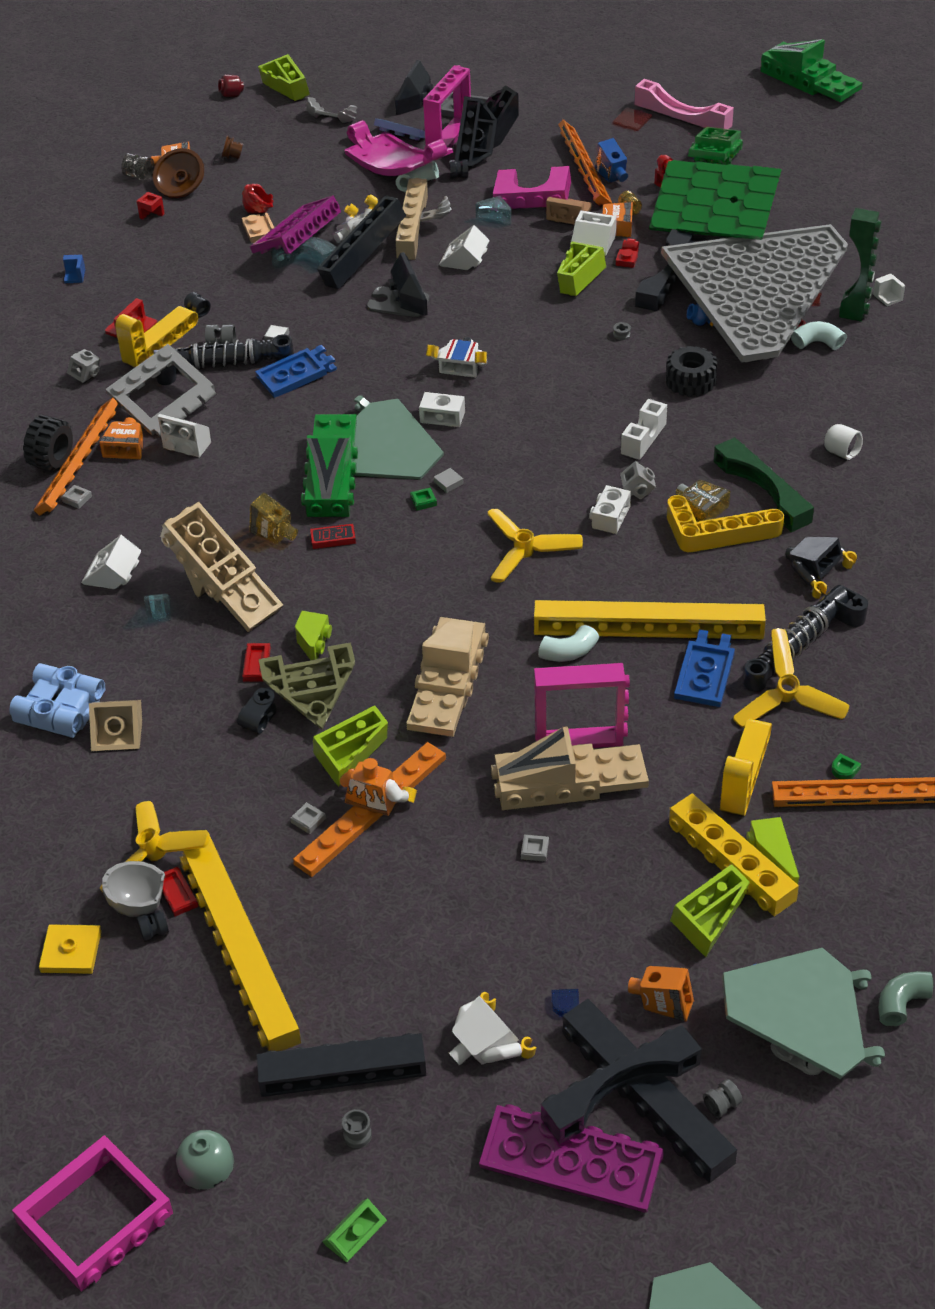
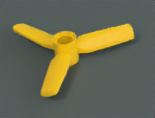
(526, 543)
(804, 695)
(156, 846)

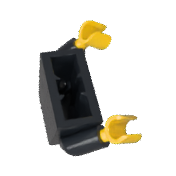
(815, 557)

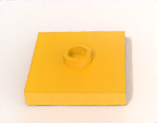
(70, 949)

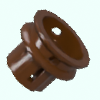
(232, 148)

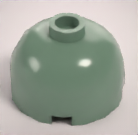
(204, 1159)

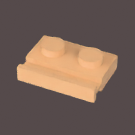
(257, 226)

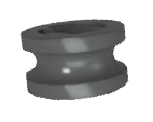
(621, 331)

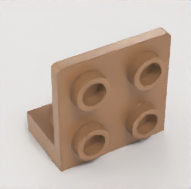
(565, 210)

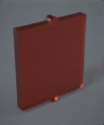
(632, 119)

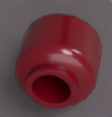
(230, 85)

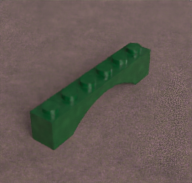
(863, 232)
(738, 460)

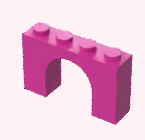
(517, 197)

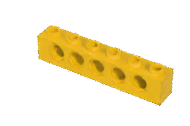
(726, 846)

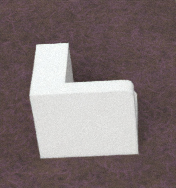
(889, 289)

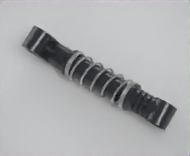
(229, 353)
(814, 621)

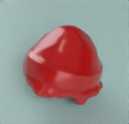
(255, 199)

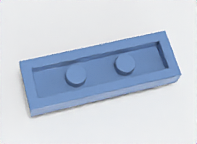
(399, 129)

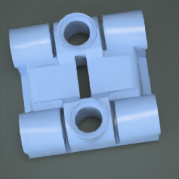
(71, 707)

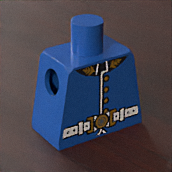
(611, 161)

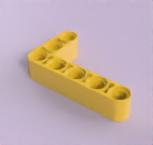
(138, 346)
(722, 531)
(742, 770)

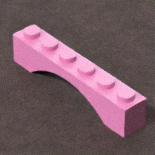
(654, 97)

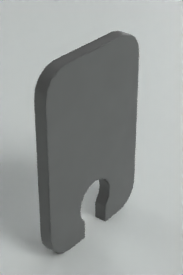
(389, 306)

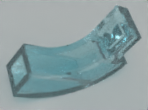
(312, 250)

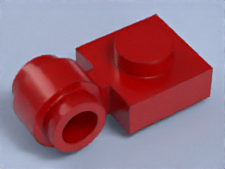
(662, 162)
(628, 254)

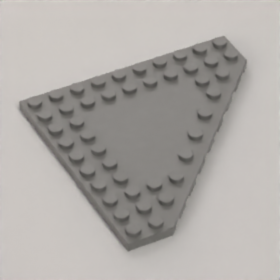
(758, 287)

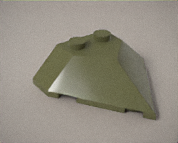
(312, 684)

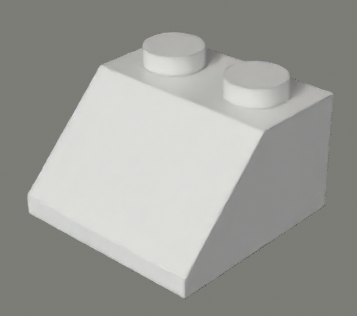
(465, 250)
(113, 564)

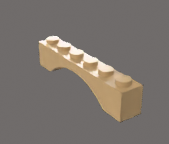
(408, 229)

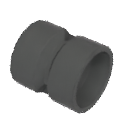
(226, 333)

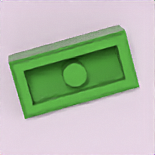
(355, 1230)

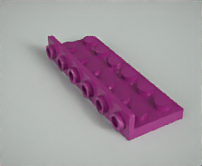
(298, 226)
(586, 1164)

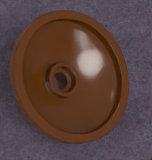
(173, 167)

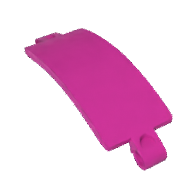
(389, 154)

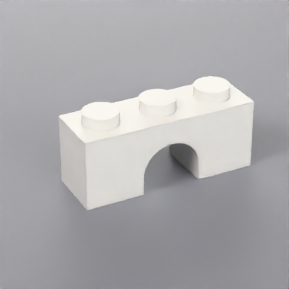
(639, 437)

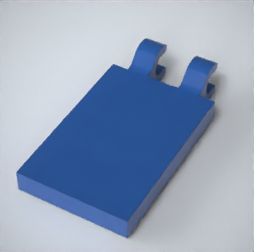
(295, 370)
(705, 670)

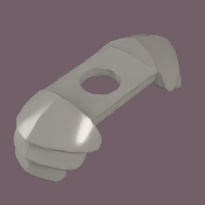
(344, 116)
(439, 213)

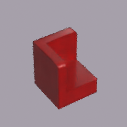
(149, 204)

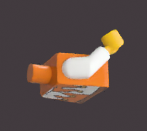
(374, 788)

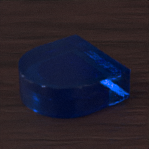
(564, 1000)

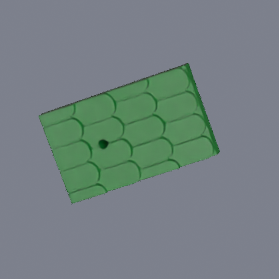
(715, 199)

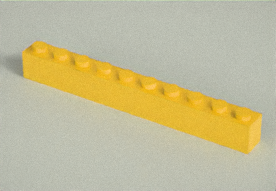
(650, 619)
(241, 949)

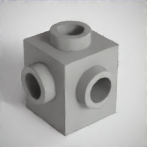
(83, 365)
(638, 480)

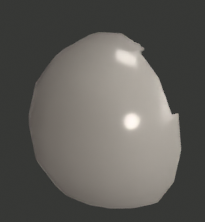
(133, 888)

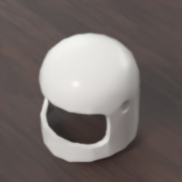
(839, 438)

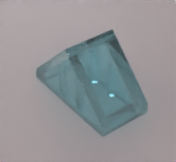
(494, 210)
(158, 607)

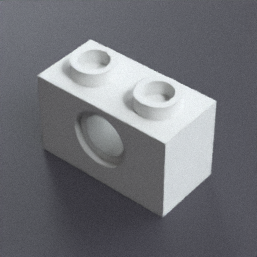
(442, 409)

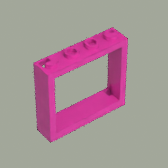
(459, 82)
(579, 678)
(66, 1182)

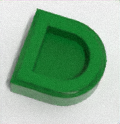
(845, 767)

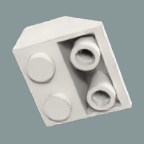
(595, 229)
(183, 435)

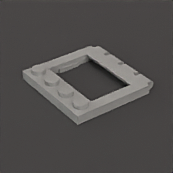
(151, 368)

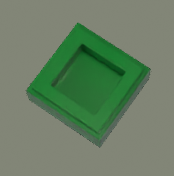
(423, 499)

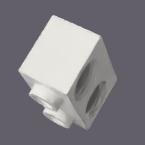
(610, 509)

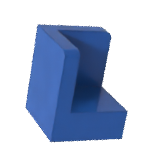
(74, 268)

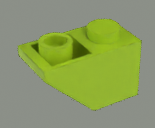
(312, 632)

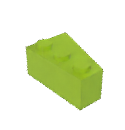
(284, 77)
(580, 267)
(350, 742)
(710, 908)

